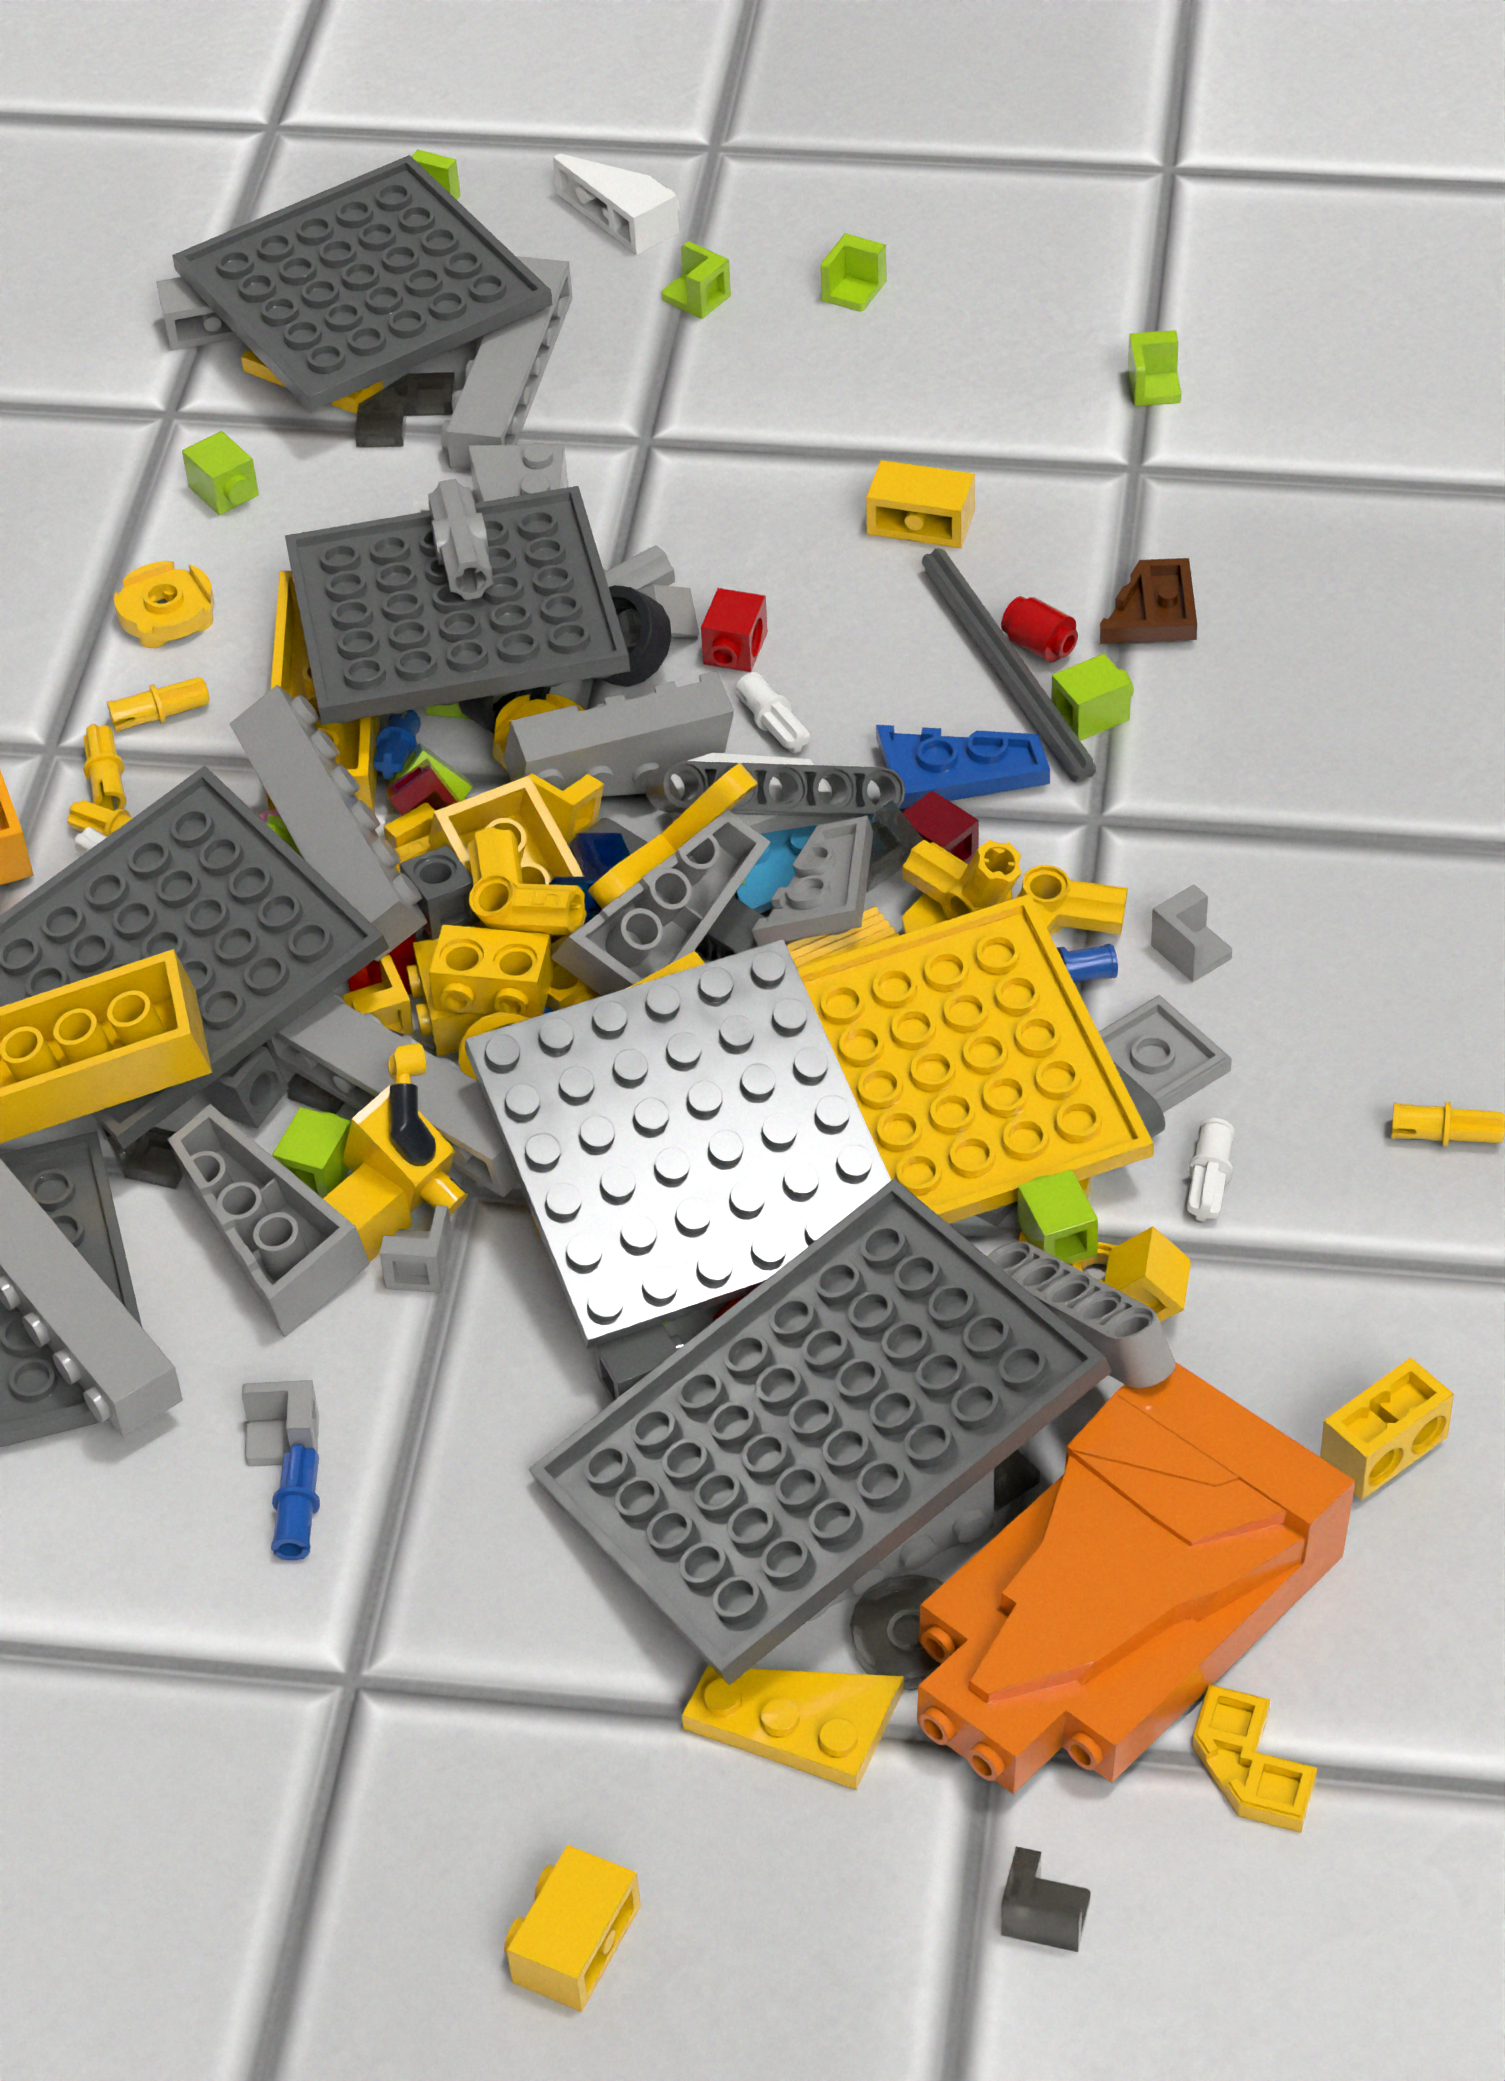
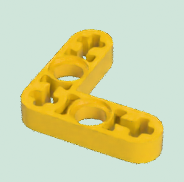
(711, 804)

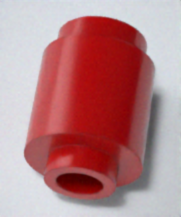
(1039, 628)

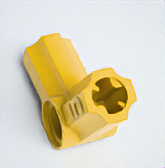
(960, 885)
(1073, 902)
(509, 904)

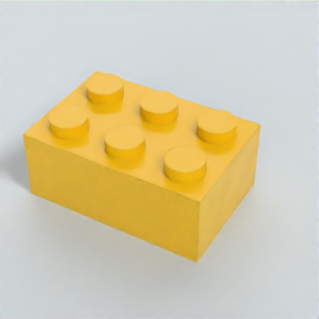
(513, 808)

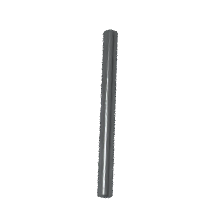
(1009, 666)

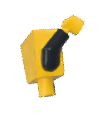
(401, 1142)

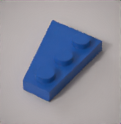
(962, 765)

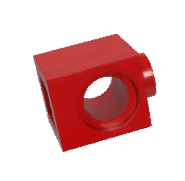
(734, 630)

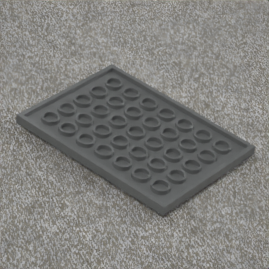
(817, 1427)

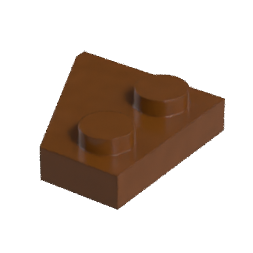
(1154, 605)

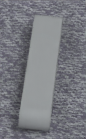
(1105, 1317)

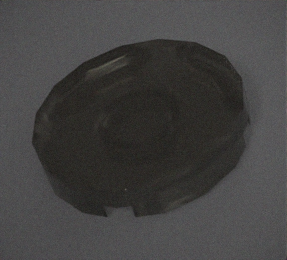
(887, 1629)

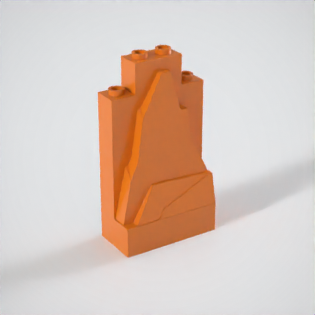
(1127, 1583)

